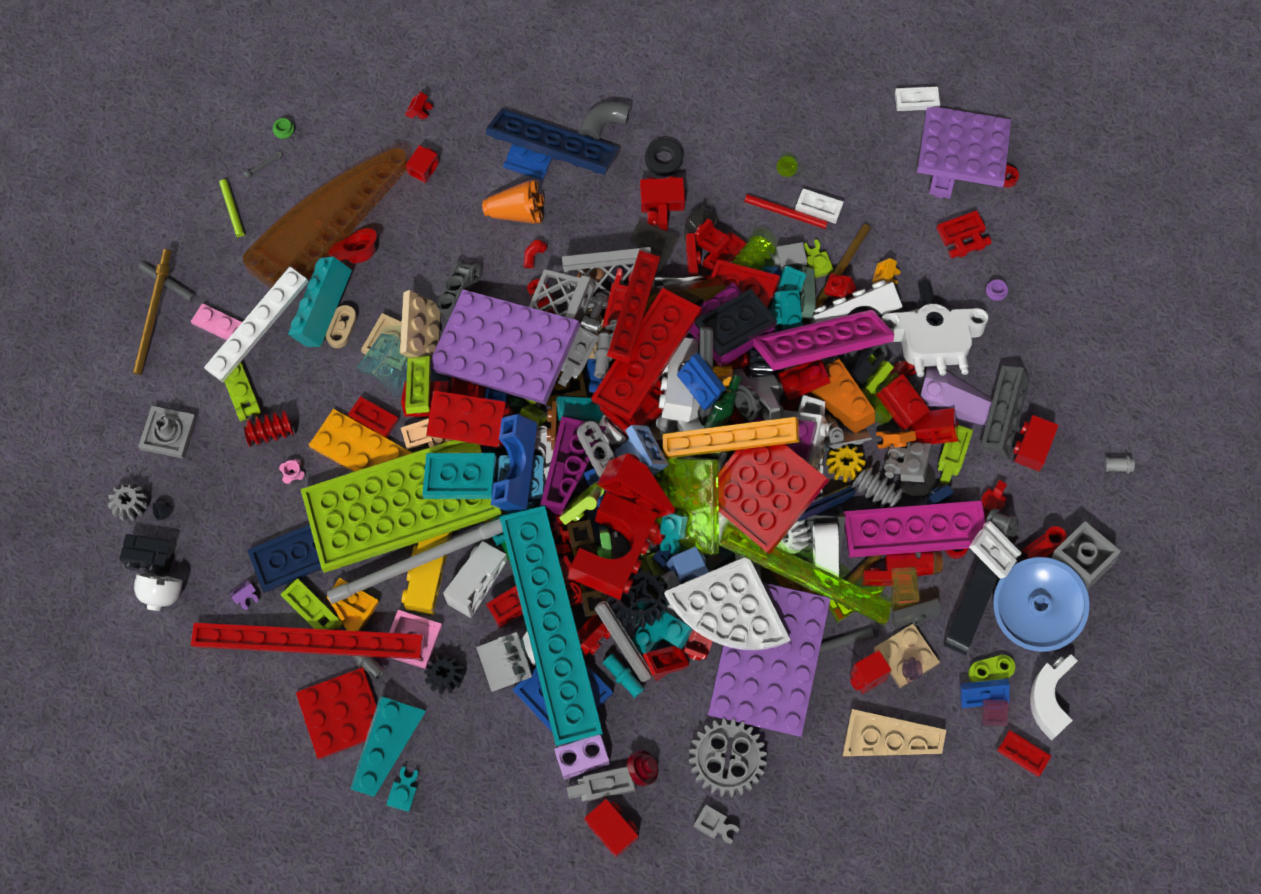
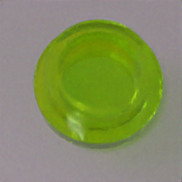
(787, 166)

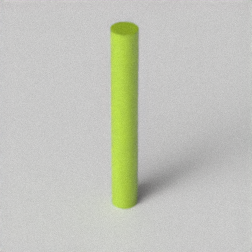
(231, 208)

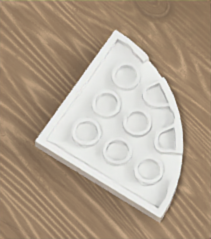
(730, 608)

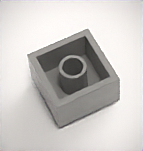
(1087, 554)

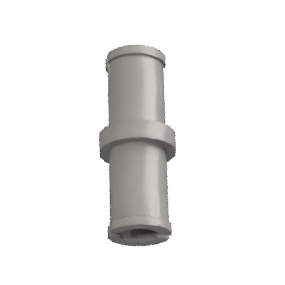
(602, 360)

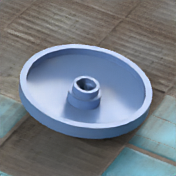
(1041, 604)

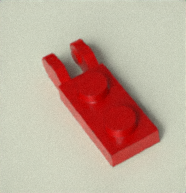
(615, 299)

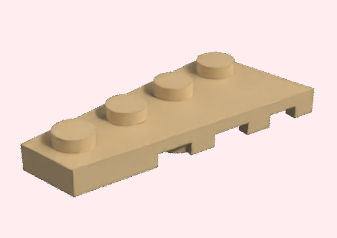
(881, 735)

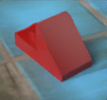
(665, 661)

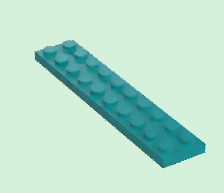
(550, 626)

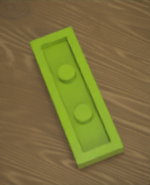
(418, 385)

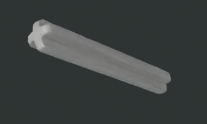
(623, 641)

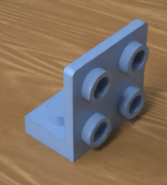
(644, 446)

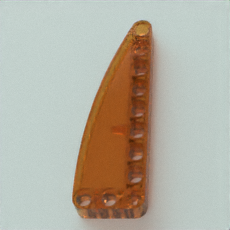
(318, 216)

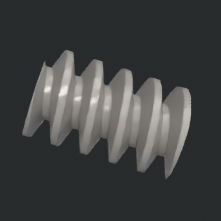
(878, 488)

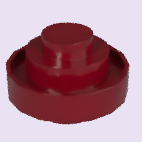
(642, 768)

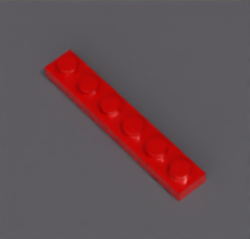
(633, 306)

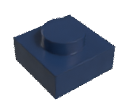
(939, 495)

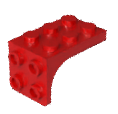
(467, 419)

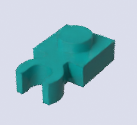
(673, 528)
(402, 793)

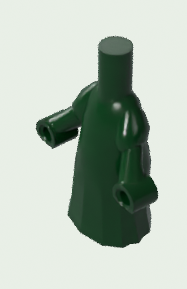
(724, 405)

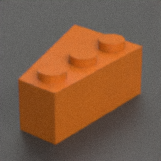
(845, 398)

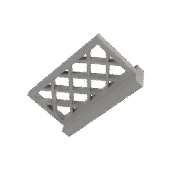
(601, 260)
(580, 296)

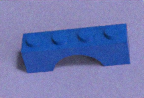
(518, 437)

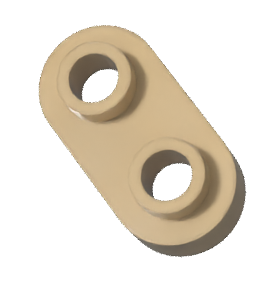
(341, 327)

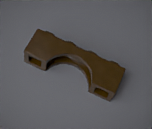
(582, 537)

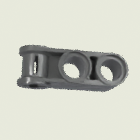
(462, 277)

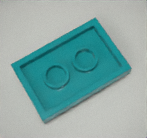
(459, 475)

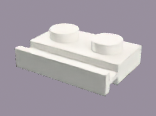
(995, 550)

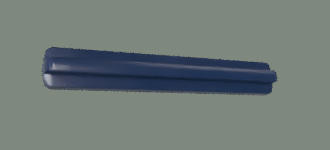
(828, 501)

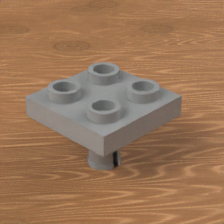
(167, 432)

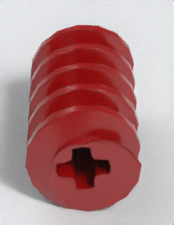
(268, 428)

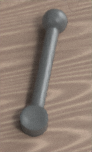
(277, 155)

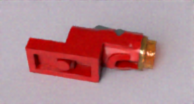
(925, 563)

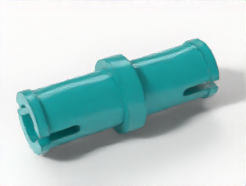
(623, 675)

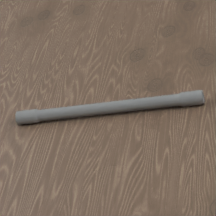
(348, 589)

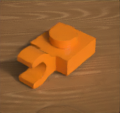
(898, 438)

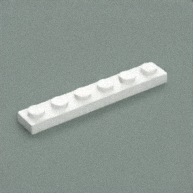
(256, 324)

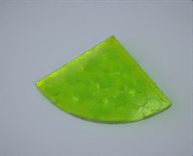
(694, 493)

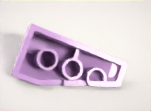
(951, 392)

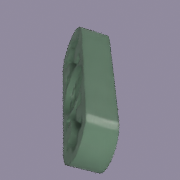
(807, 293)

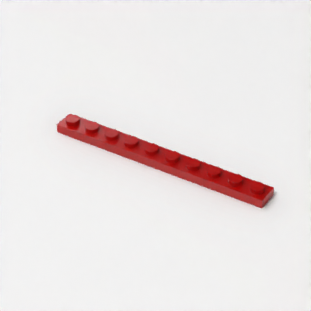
(307, 641)

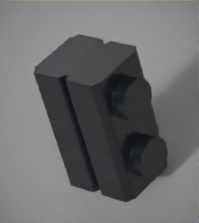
(147, 553)

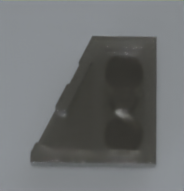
(659, 241)

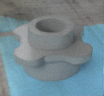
(665, 425)

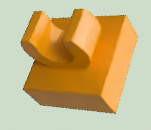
(885, 271)

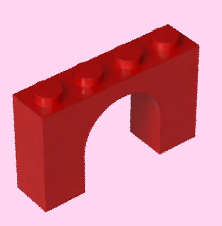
(614, 575)

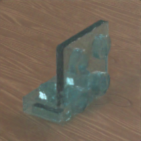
(386, 363)

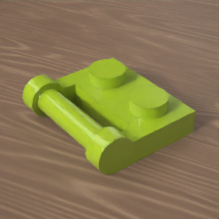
(586, 500)

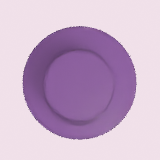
(997, 290)

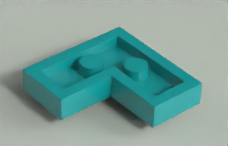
(667, 628)

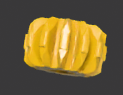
(854, 460)

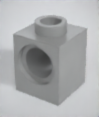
(790, 255)

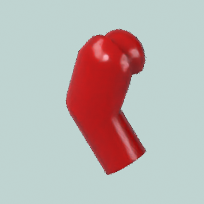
(530, 252)

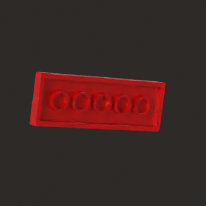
(656, 343)

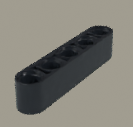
(971, 608)

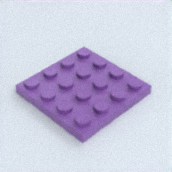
(964, 146)

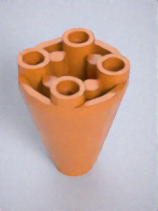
(516, 203)

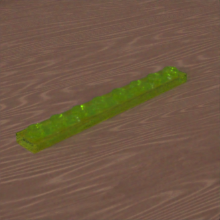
(808, 575)

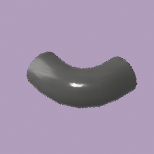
(603, 114)

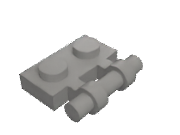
(915, 462)

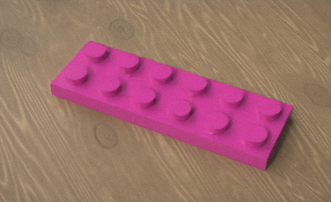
(823, 339)
(913, 528)

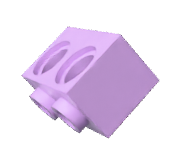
(584, 762)

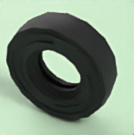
(659, 146)

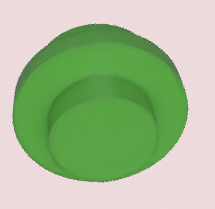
(283, 128)

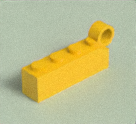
(425, 579)

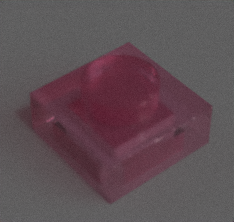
(995, 712)

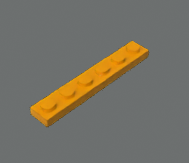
(731, 437)

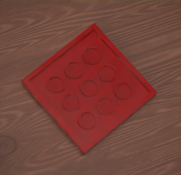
(767, 492)

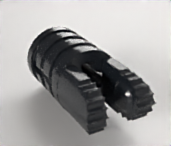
(863, 369)

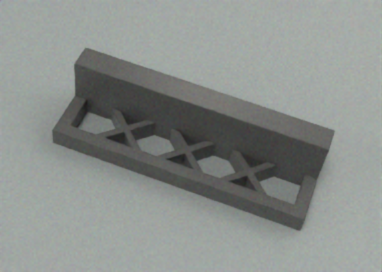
(1005, 411)

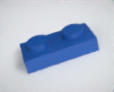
(974, 693)

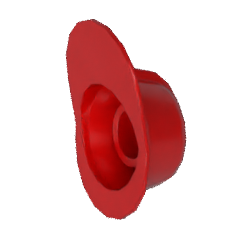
(355, 248)

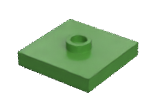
(605, 549)

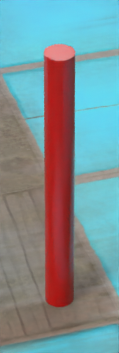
(785, 211)

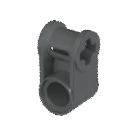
(1004, 523)

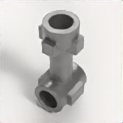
(592, 323)

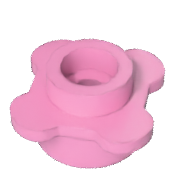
(290, 465)

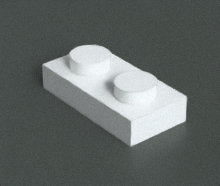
(916, 98)
(819, 206)

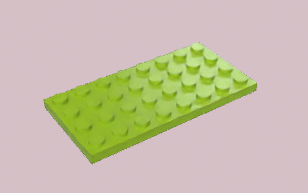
(385, 509)

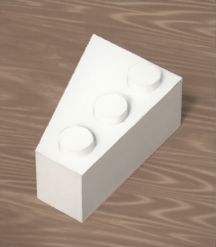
(475, 579)

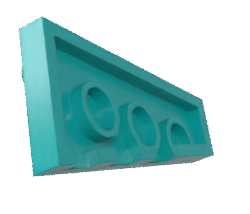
(387, 737)

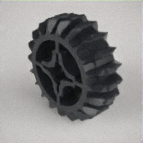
(652, 607)

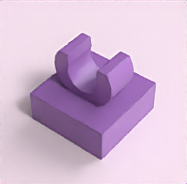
(941, 187)
(243, 592)

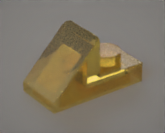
(904, 588)

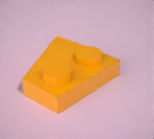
(354, 610)

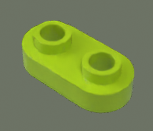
(992, 669)

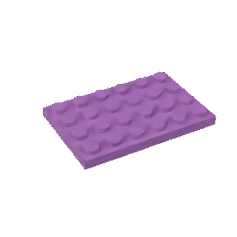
(504, 346)
(774, 684)

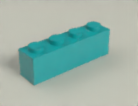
(319, 302)

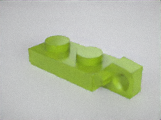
(954, 454)

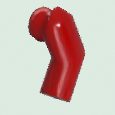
(904, 368)

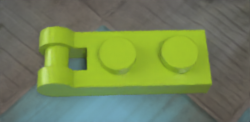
(241, 393)
(309, 606)

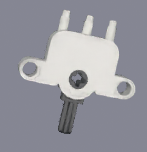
(935, 333)

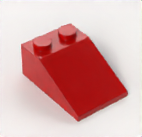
(635, 483)

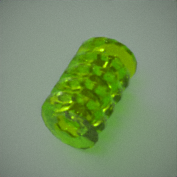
(755, 253)

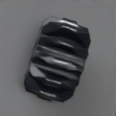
(759, 366)
(438, 681)

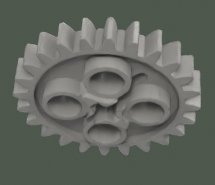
(748, 761)

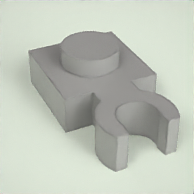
(712, 823)

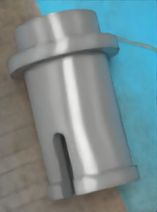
(1120, 464)

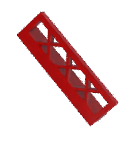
(508, 605)

